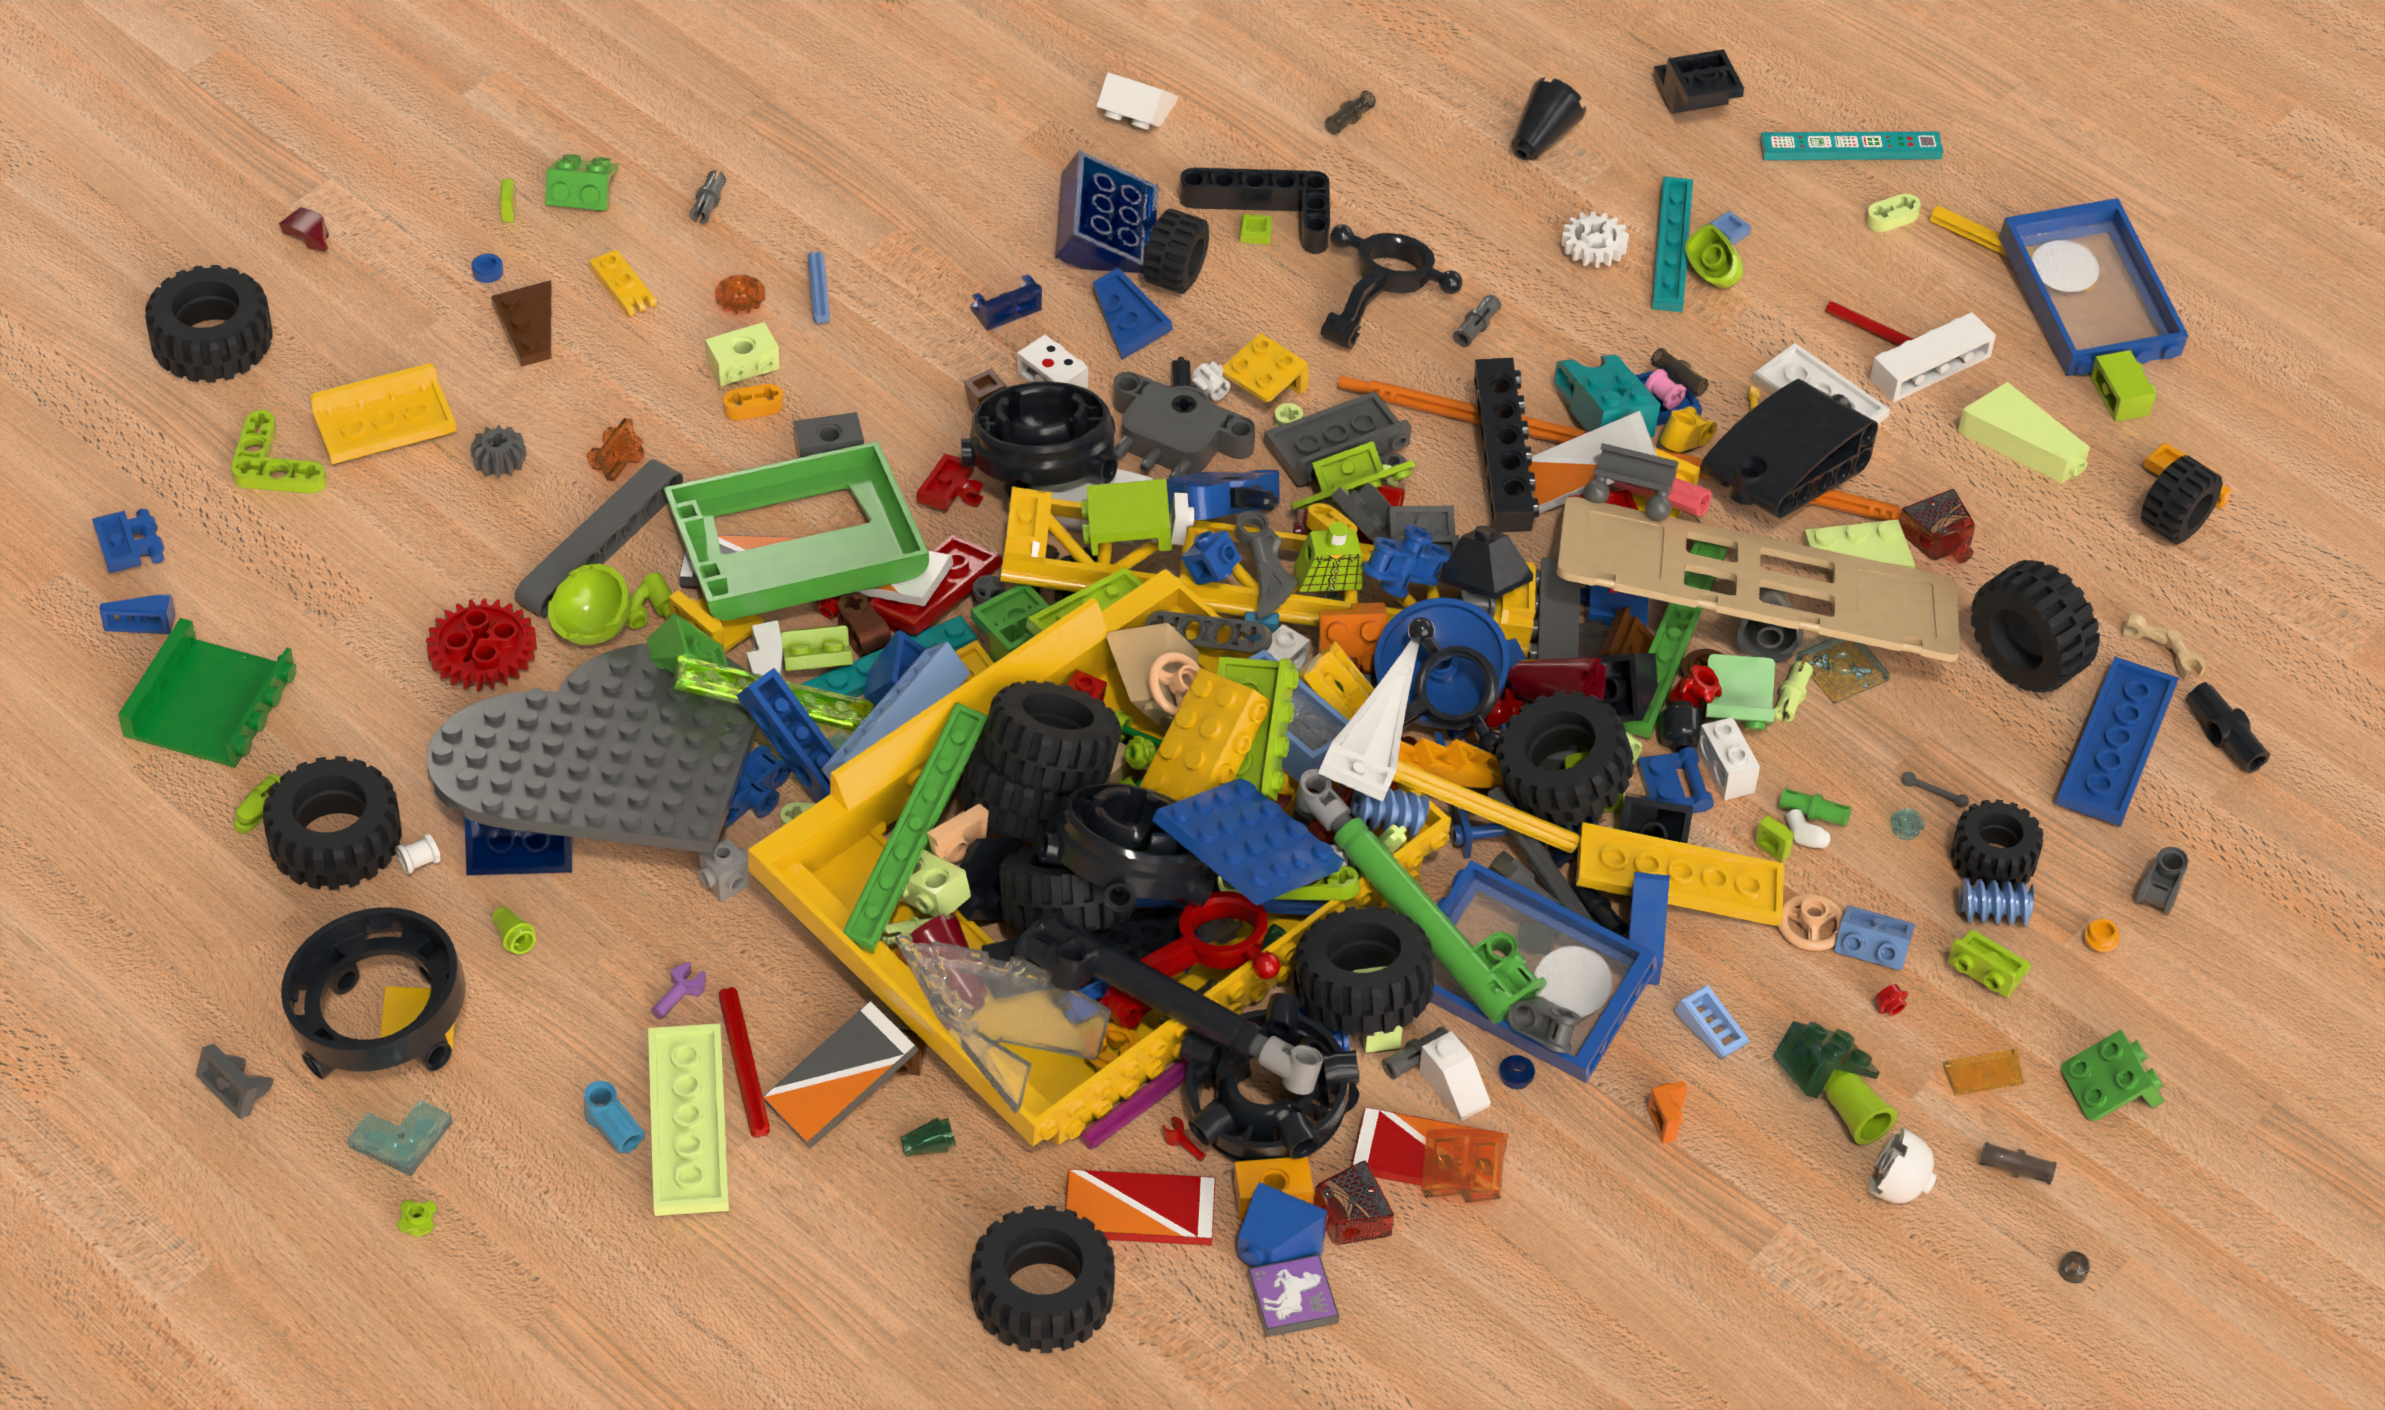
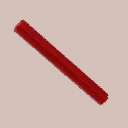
(744, 1062)

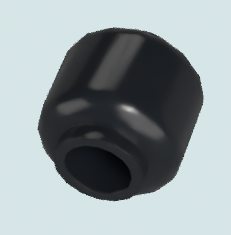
(1680, 725)

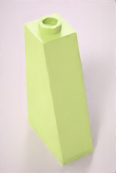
(2025, 433)

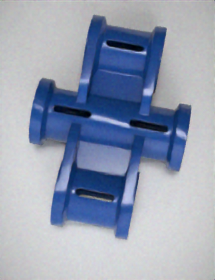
(1406, 561)
(757, 785)

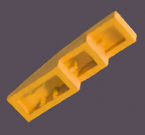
(1456, 762)

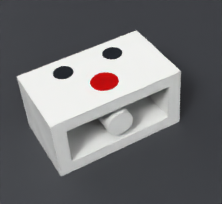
(1050, 362)

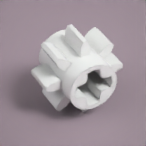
(1211, 381)

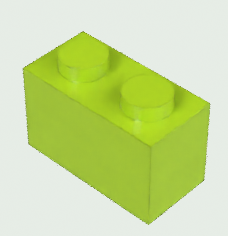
(2123, 385)

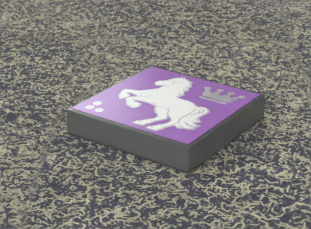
(1292, 1295)

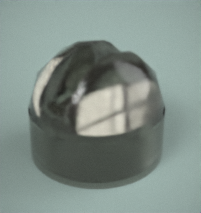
(2071, 1275)

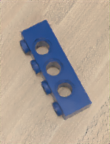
(790, 731)

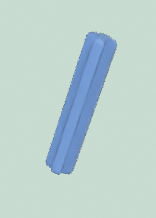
(818, 287)

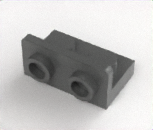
(1366, 509)

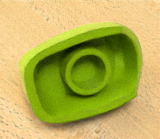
(1714, 257)

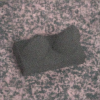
(226, 1079)

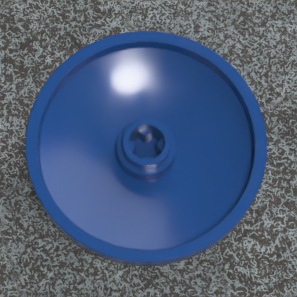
(1456, 683)

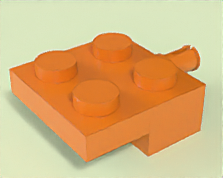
(1354, 631)

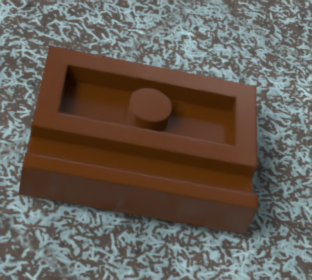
(1626, 635)

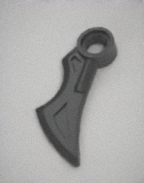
(1274, 580)

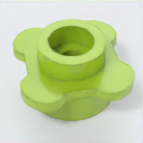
(420, 1225)

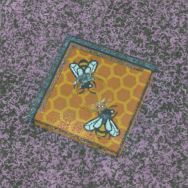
(1843, 668)

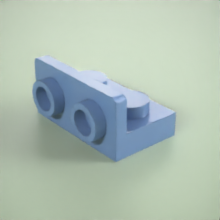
(1874, 937)

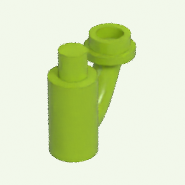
(658, 592)

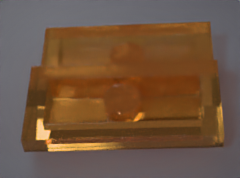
(1463, 1164)

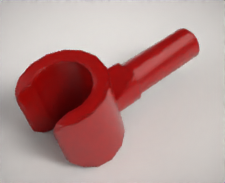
(1178, 1137)

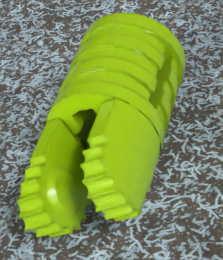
(250, 811)

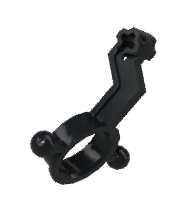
(1344, 328)
(1422, 631)

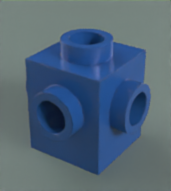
(1211, 557)

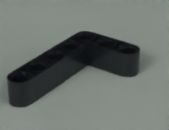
(1264, 191)

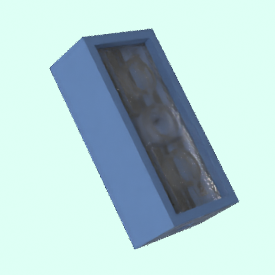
(1312, 728)

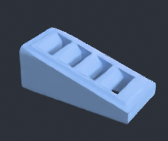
(1713, 1007)

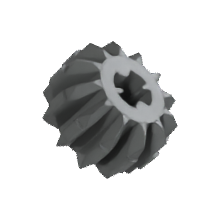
(498, 451)

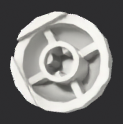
(1903, 1169)

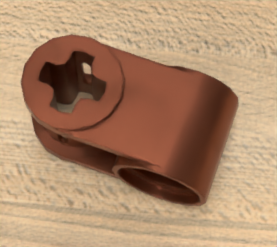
(865, 627)

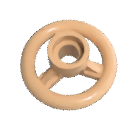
(1177, 681)
(1813, 913)

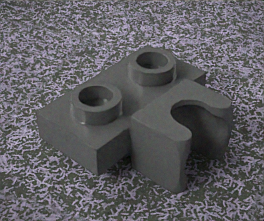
(1513, 870)

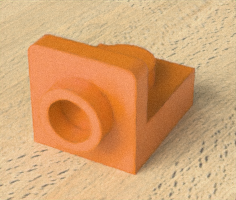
(1665, 1109)

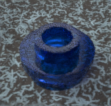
(1517, 1079)

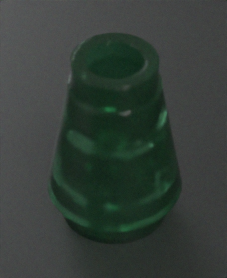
(929, 1138)

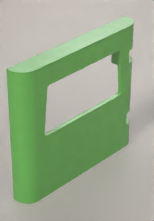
(808, 567)

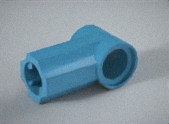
(611, 1118)

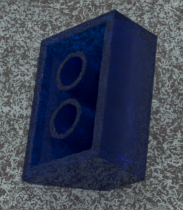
(515, 851)

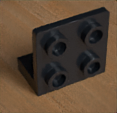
(982, 872)

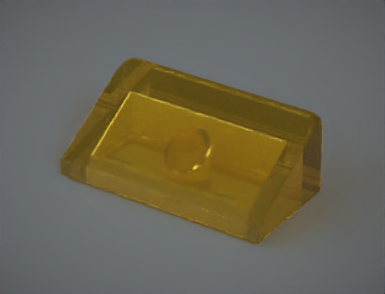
(1984, 1072)

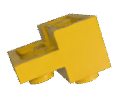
(1334, 666)

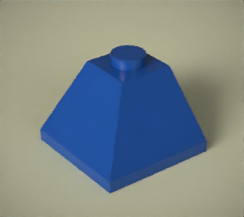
(891, 665)
(1280, 1228)

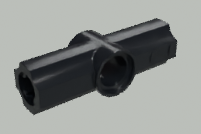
(2227, 727)

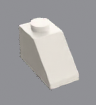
(1454, 1076)

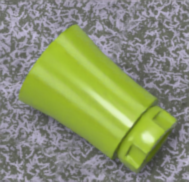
(1860, 1107)

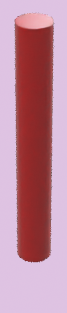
(1866, 323)

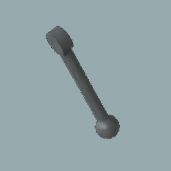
(1909, 779)

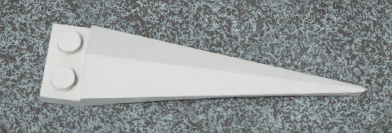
(1369, 745)

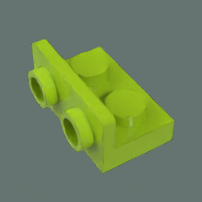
(816, 648)

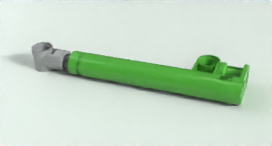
(1487, 978)

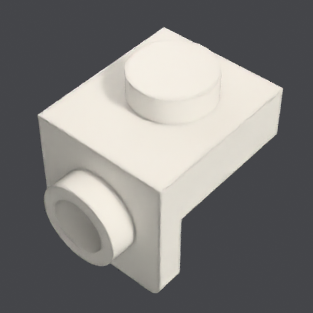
(1180, 519)

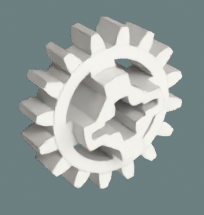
(1595, 239)

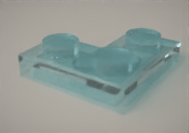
(403, 1145)

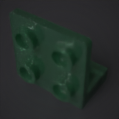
(1812, 1053)

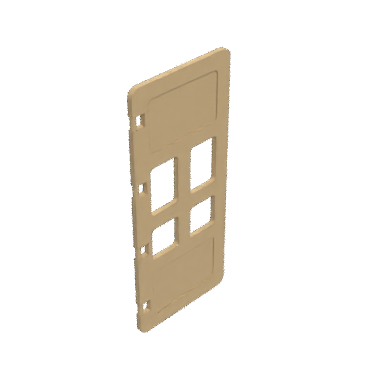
(1870, 598)

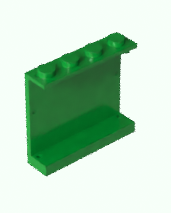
(204, 697)

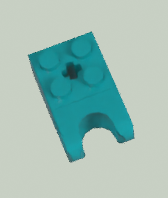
(1605, 393)

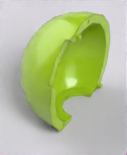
(590, 605)

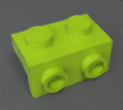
(1988, 963)

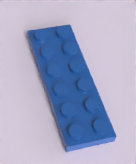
(2117, 741)

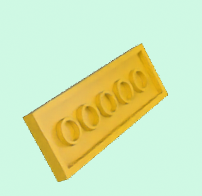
(1698, 875)

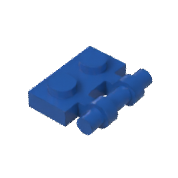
(117, 539)

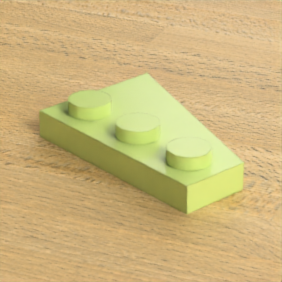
(1873, 540)

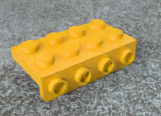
(381, 413)
(1206, 737)

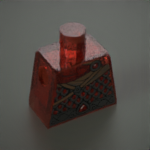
(1939, 527)
(1354, 1206)

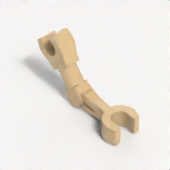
(2137, 628)

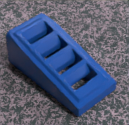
(148, 613)

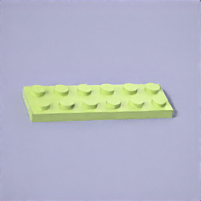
(687, 1120)

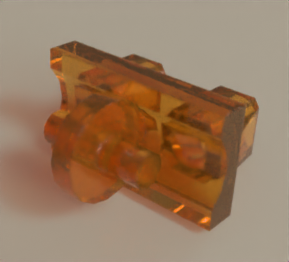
(619, 449)

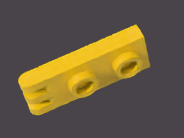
(622, 282)

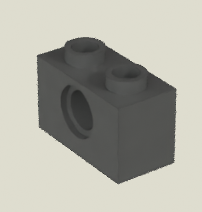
(827, 434)

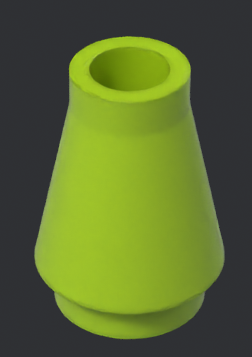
(514, 932)

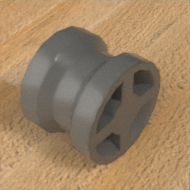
(986, 588)

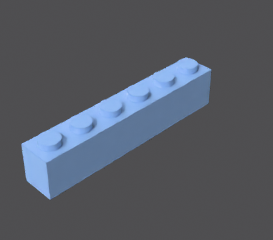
(923, 684)

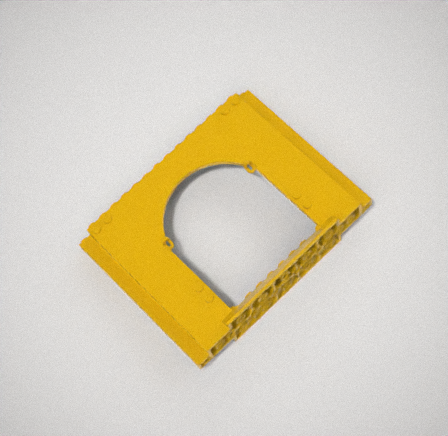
(830, 850)

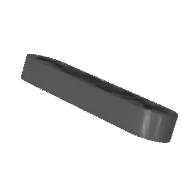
(1208, 631)

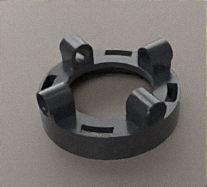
(330, 961)

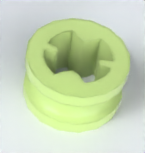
(1287, 411)

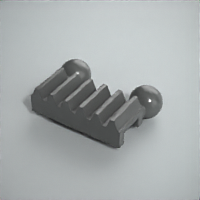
(1637, 470)

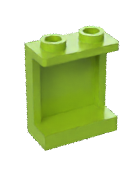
(1127, 513)

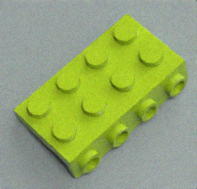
(1276, 682)

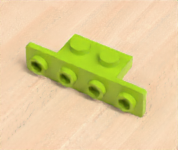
(1352, 471)

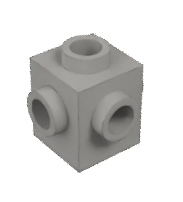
(725, 870)

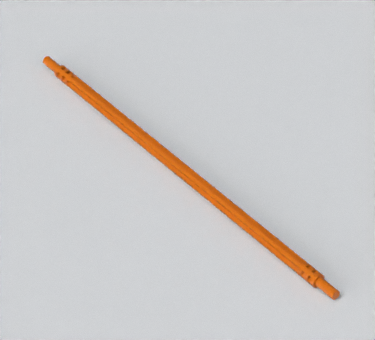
(1559, 434)

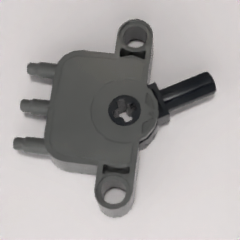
(1176, 423)

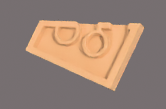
(954, 836)

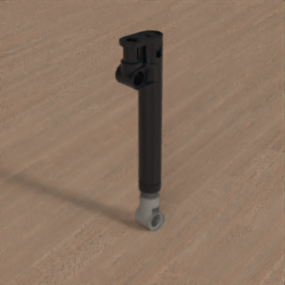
(1078, 956)

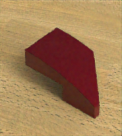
(307, 225)

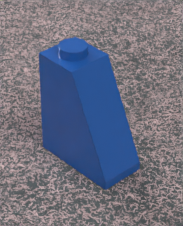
(1648, 915)

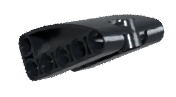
(1791, 449)

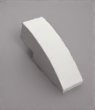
(767, 649)

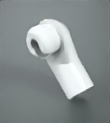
(1805, 833)

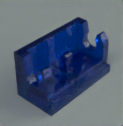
(1008, 305)

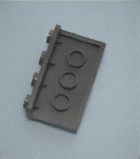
(1334, 432)

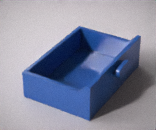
(1603, 605)

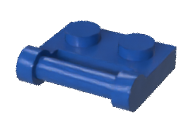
(1662, 780)

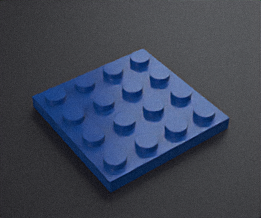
(1248, 840)

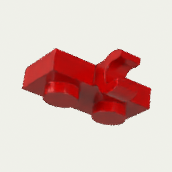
(947, 482)

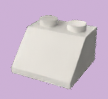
(1135, 100)

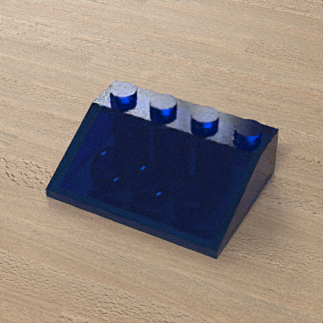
(1104, 216)

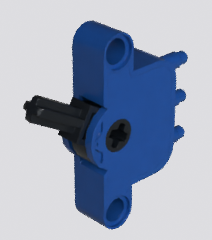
(1226, 492)

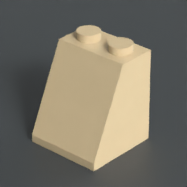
(1134, 654)

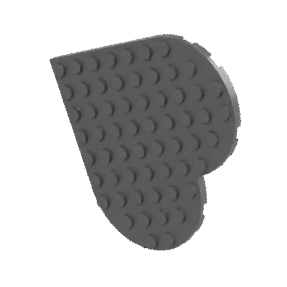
(599, 758)

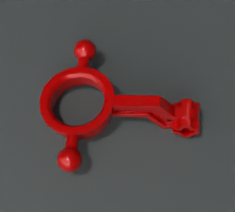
(1191, 950)

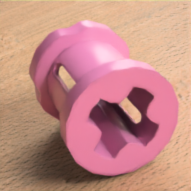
(1665, 389)

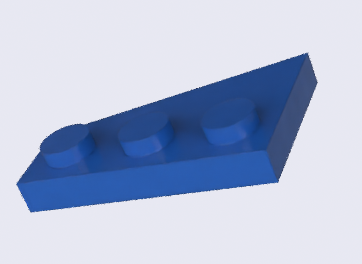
(1129, 313)

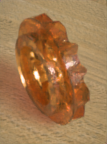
(740, 285)

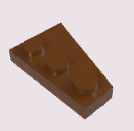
(527, 321)

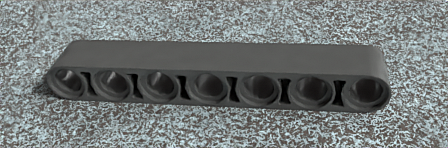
(600, 534)

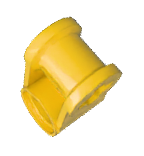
(1687, 430)

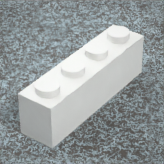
(1932, 357)

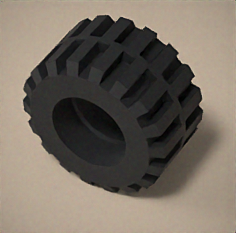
(1176, 251)
(2181, 499)
(1998, 825)

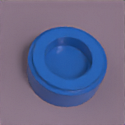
(487, 268)

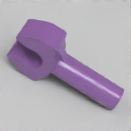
(681, 987)

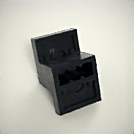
(1698, 81)

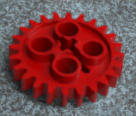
(481, 644)

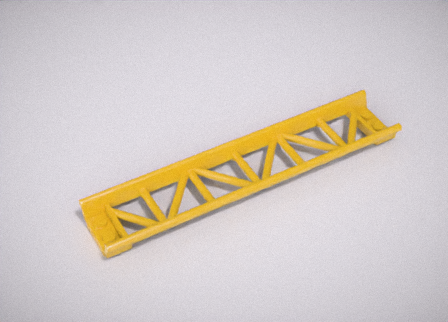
(1025, 564)

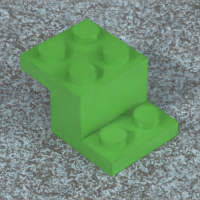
(1005, 619)

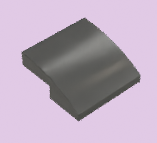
(1434, 519)

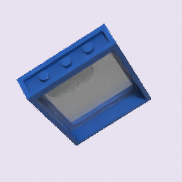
(2092, 285)
(1581, 961)

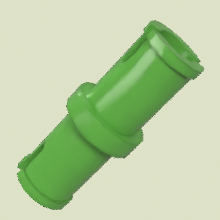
(1815, 807)

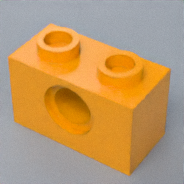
(1283, 1174)

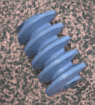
(1395, 809)
(1996, 901)

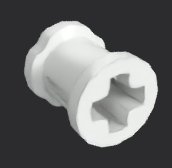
(418, 854)

